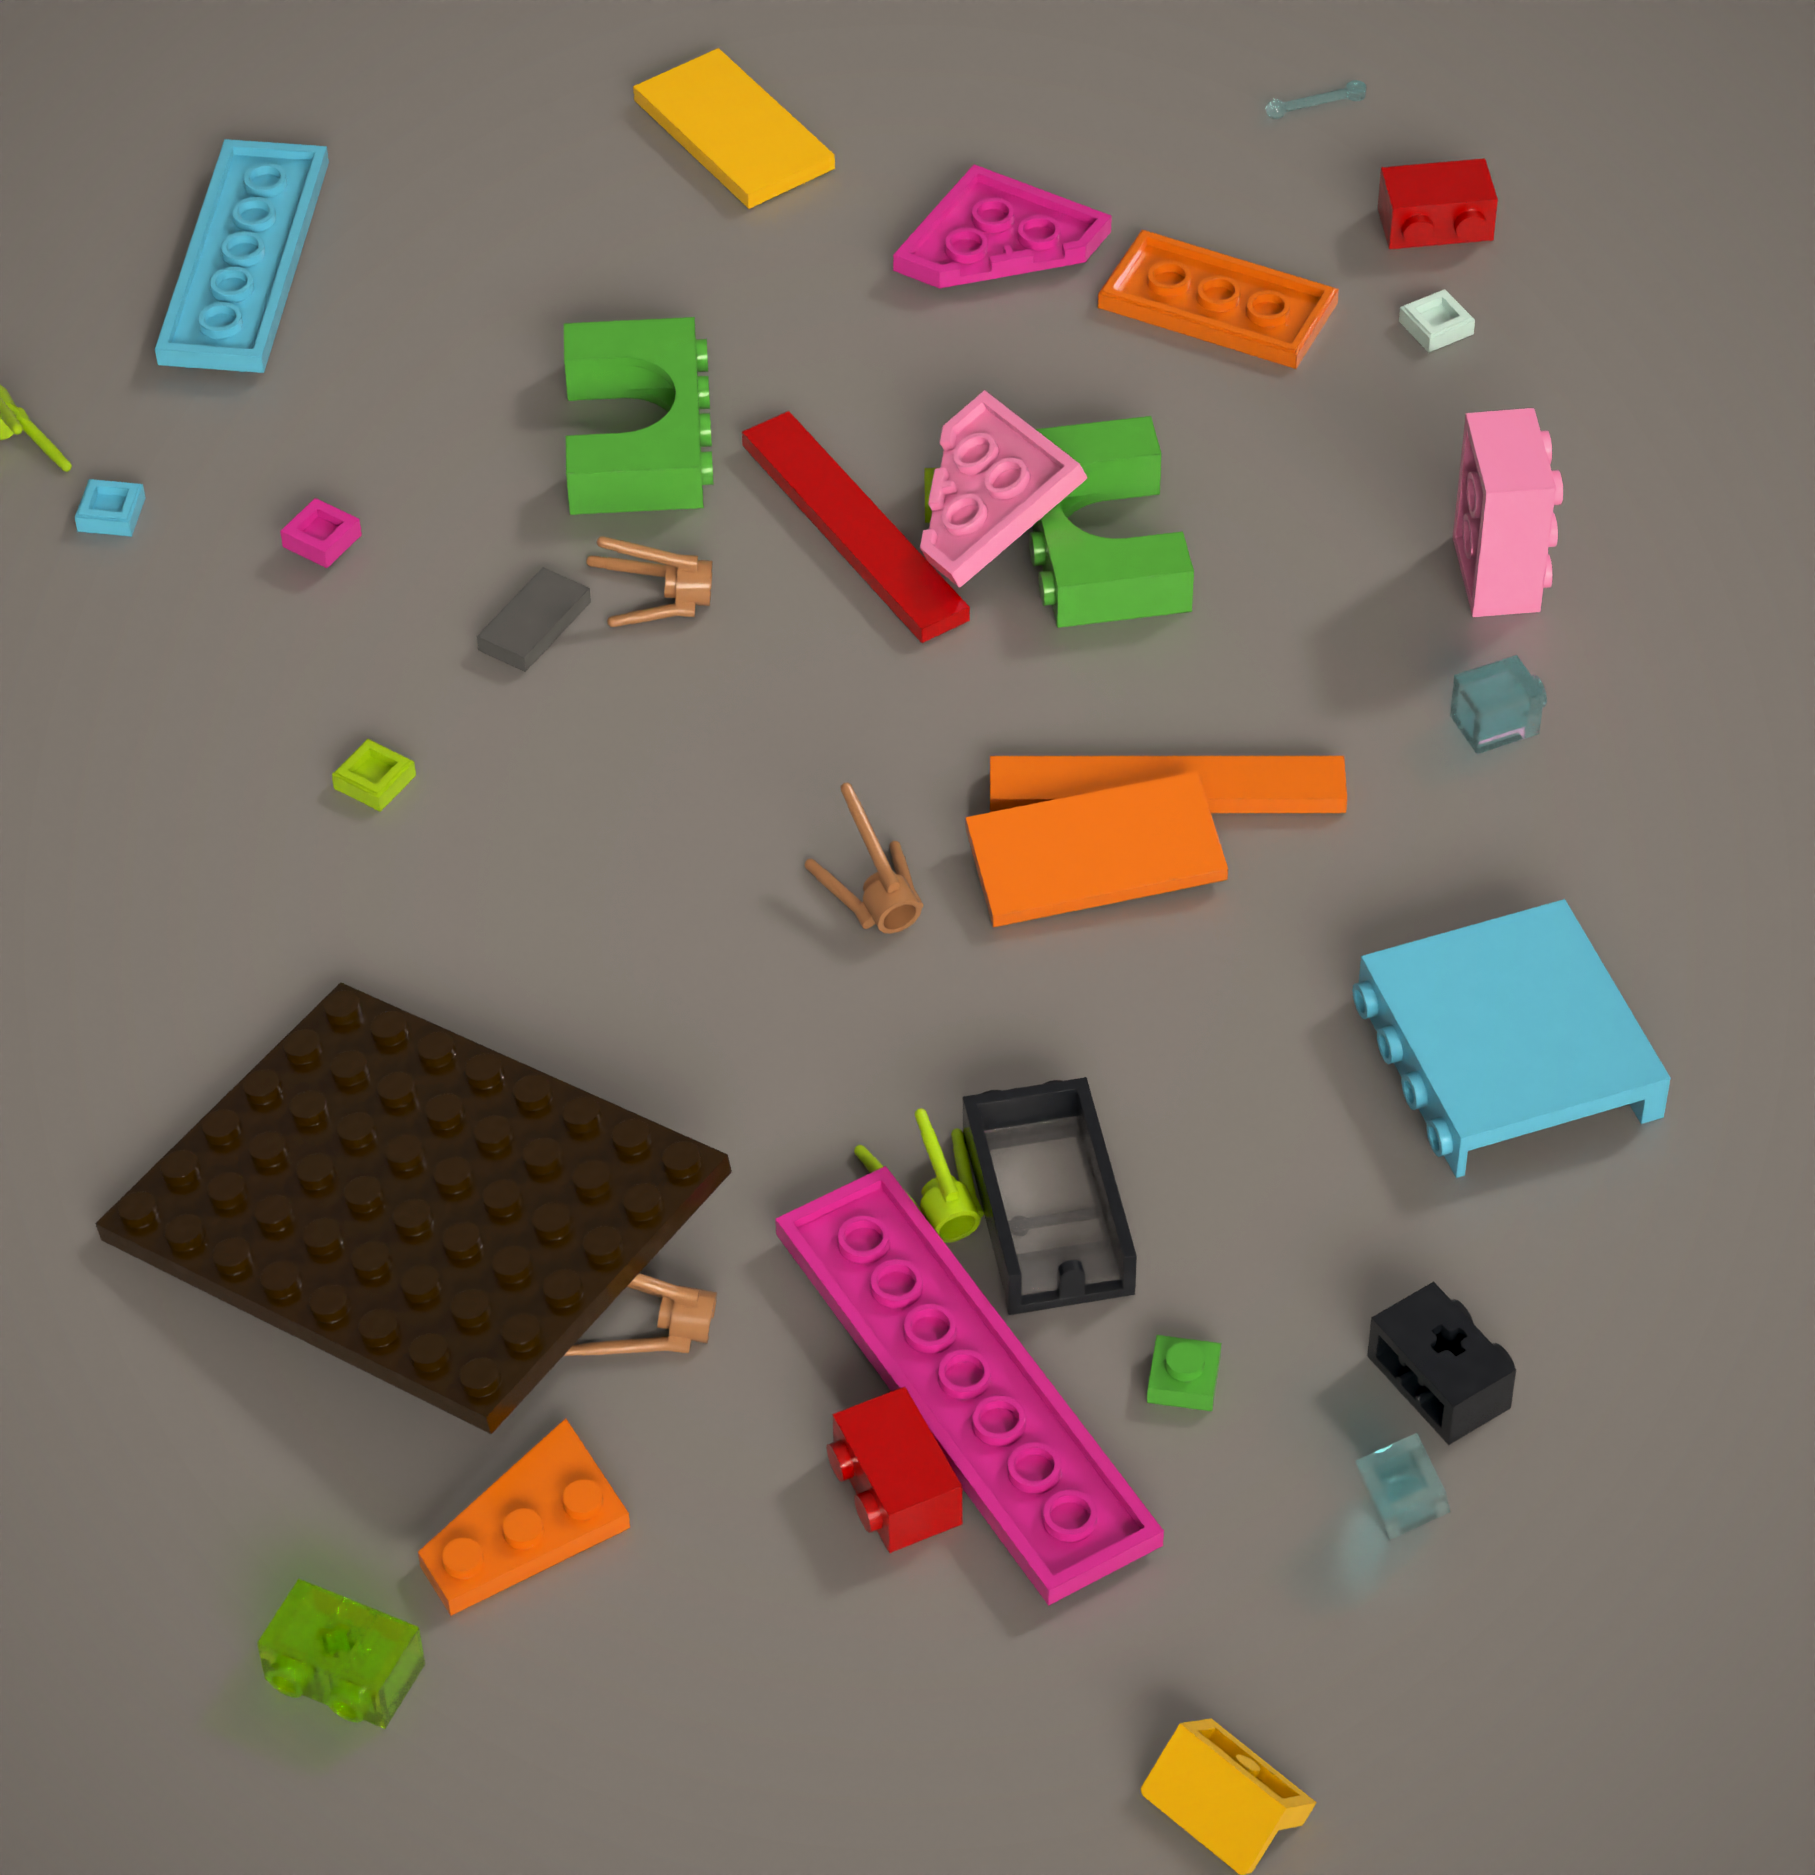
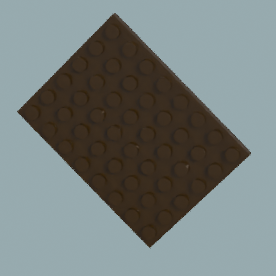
(415, 1204)

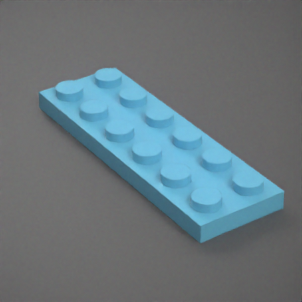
(242, 256)

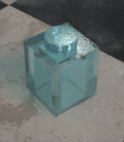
(1497, 704)
(1403, 1486)

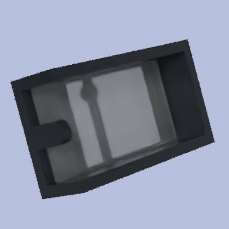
(1049, 1196)

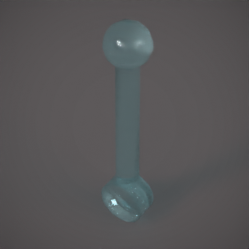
(1354, 91)

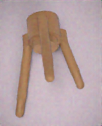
(684, 575)
(887, 897)
(682, 1312)

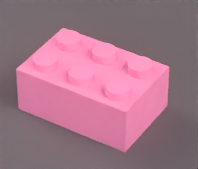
(1506, 512)

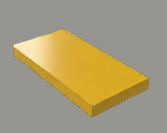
(734, 128)

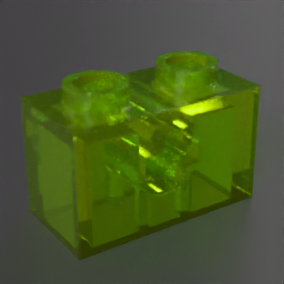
(341, 1654)

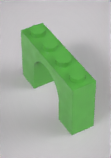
(649, 466)
(1102, 577)

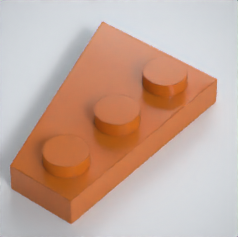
(524, 1523)

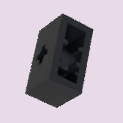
(1442, 1362)

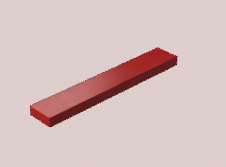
(856, 527)

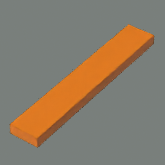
(1228, 782)

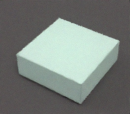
(1436, 320)

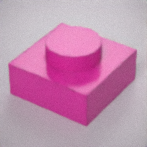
(321, 533)

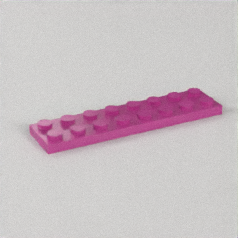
(977, 1387)

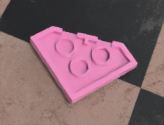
(991, 487)

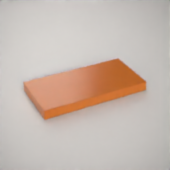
(1218, 298)
(1096, 848)

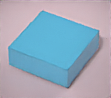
(110, 507)

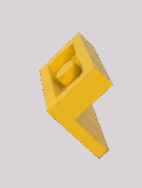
(1224, 1793)

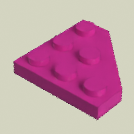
(998, 230)

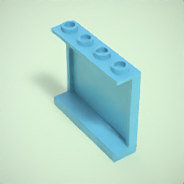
(1507, 1030)

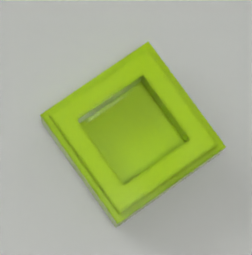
(374, 775)

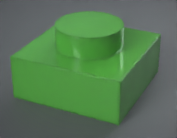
(1184, 1373)

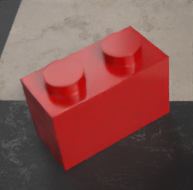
(1437, 203)
(895, 1469)

